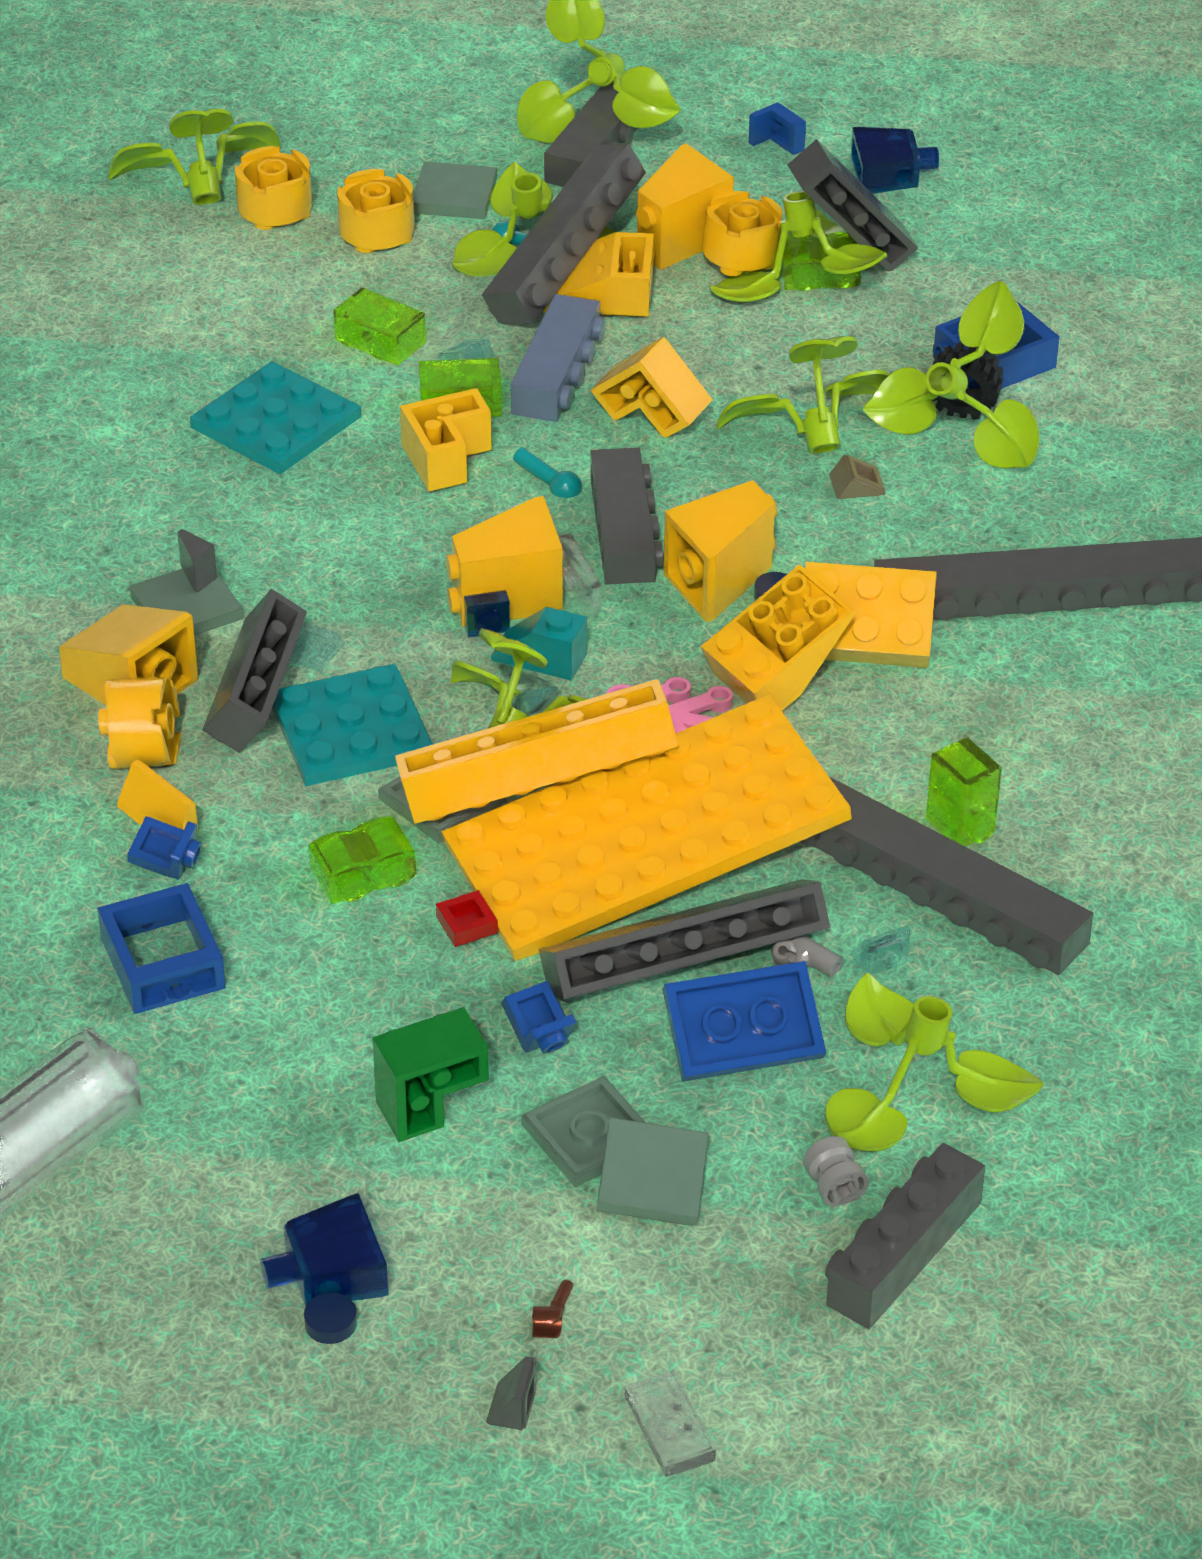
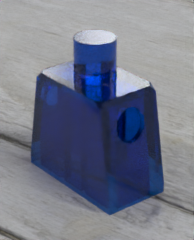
(889, 158)
(330, 1253)

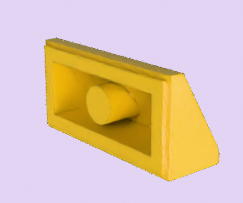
(152, 796)

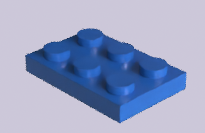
(744, 1021)

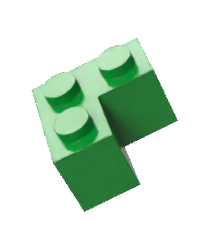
(422, 1065)

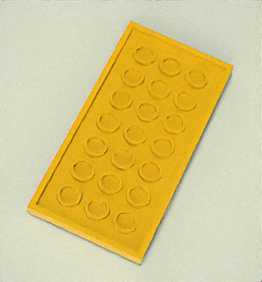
(646, 827)

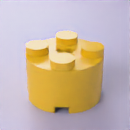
(273, 187)
(375, 210)
(741, 232)
(140, 722)

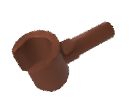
(548, 1319)

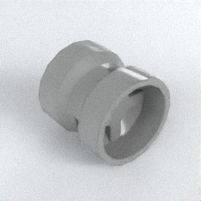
(833, 1168)

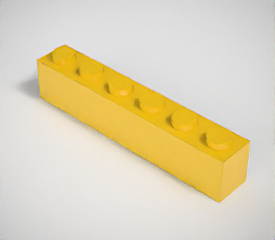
(536, 751)

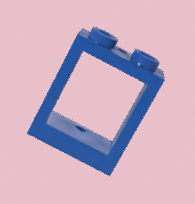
(1032, 355)
(151, 984)

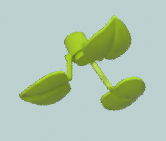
(642, 96)
(202, 177)
(514, 194)
(800, 221)
(905, 397)
(819, 425)
(520, 652)
(884, 1016)

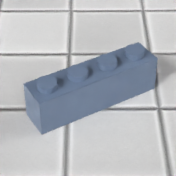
(557, 358)

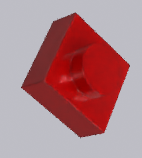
(466, 918)

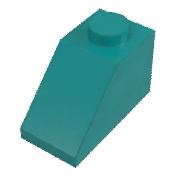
(556, 636)

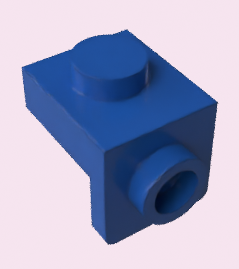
(780, 126)
(165, 847)
(538, 1018)

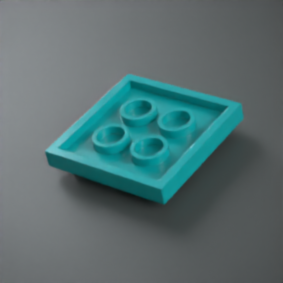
(275, 417)
(349, 723)

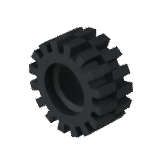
(983, 371)

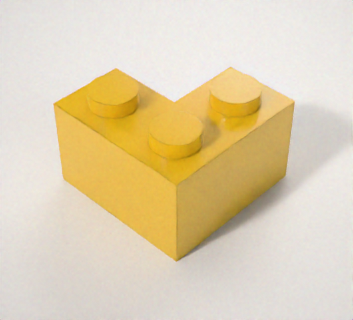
(655, 383)
(443, 433)

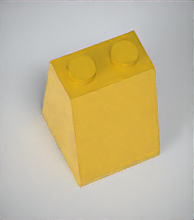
(676, 204)
(719, 546)
(509, 553)
(131, 645)

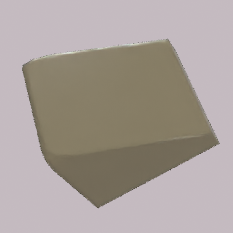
(855, 479)

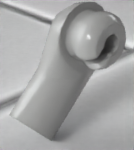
(808, 950)

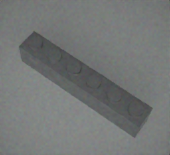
(563, 234)
(684, 938)

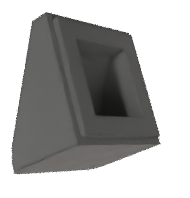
(197, 559)
(514, 1396)

